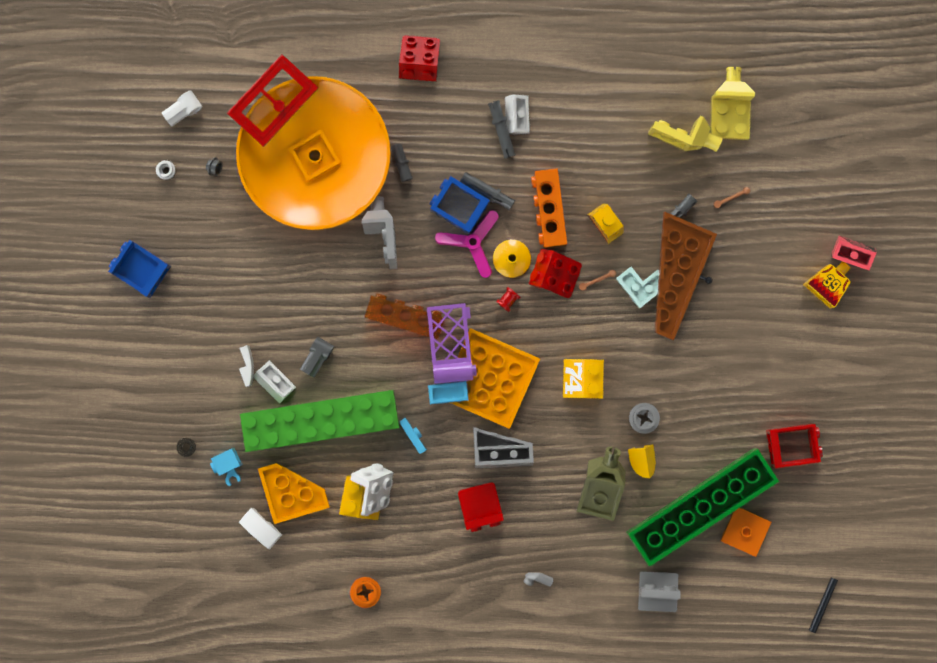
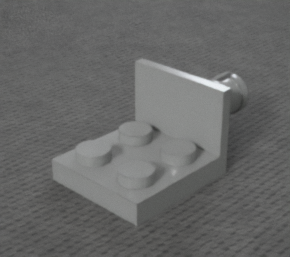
(380, 221)

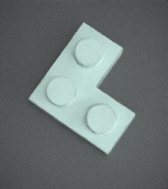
(639, 290)

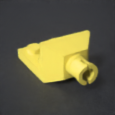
(732, 107)
(698, 137)

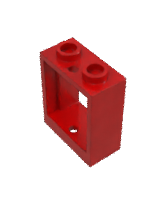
(774, 447)

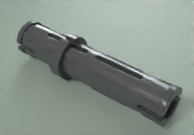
(501, 128)
(488, 191)

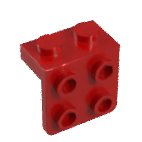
(419, 58)
(555, 273)
(480, 506)

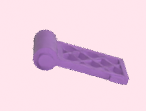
(452, 369)

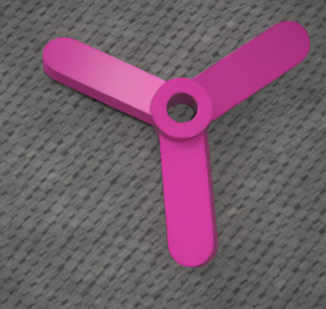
(476, 250)

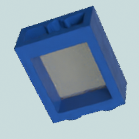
(459, 204)

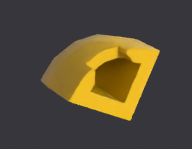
(643, 460)

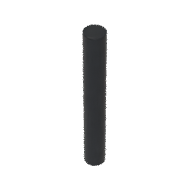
(823, 605)

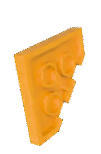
(290, 493)

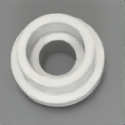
(159, 170)

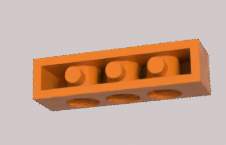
(549, 178)

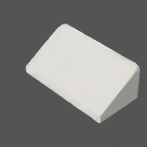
(517, 114)
(274, 381)

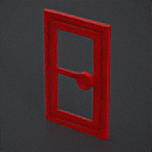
(286, 113)

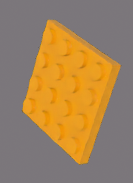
(500, 378)

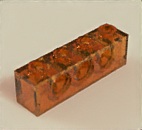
(374, 313)

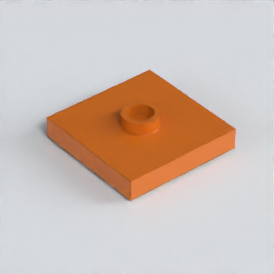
(745, 531)

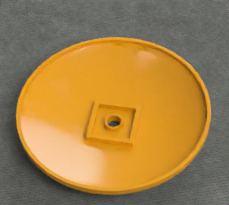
(350, 165)

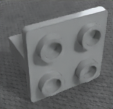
(658, 591)

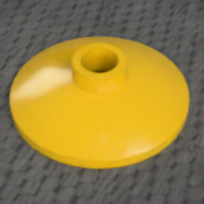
(504, 265)

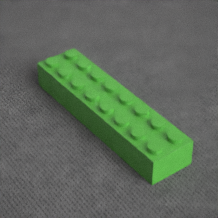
(319, 420)

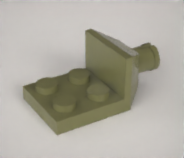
(603, 486)

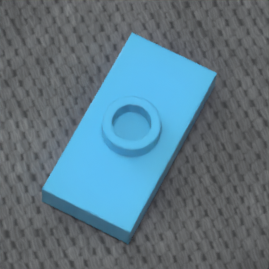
(448, 392)
(413, 434)

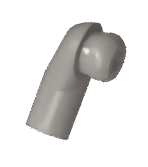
(539, 577)

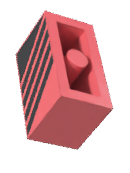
(853, 253)

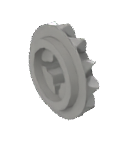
(635, 421)

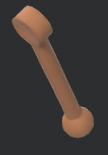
(717, 204)
(612, 273)

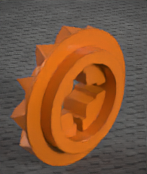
(373, 596)

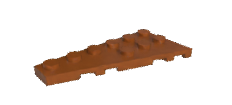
(681, 264)

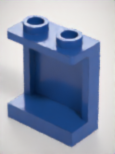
(139, 268)

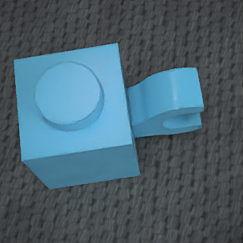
(226, 463)

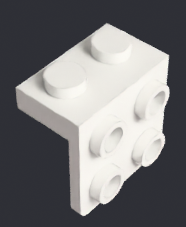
(378, 486)

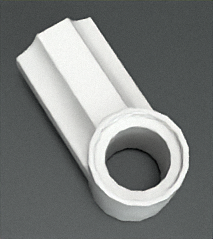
(185, 106)

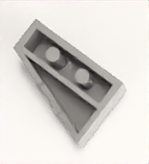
(500, 451)

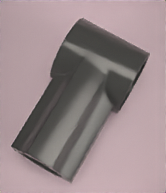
(318, 354)

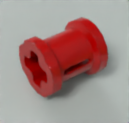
(508, 299)

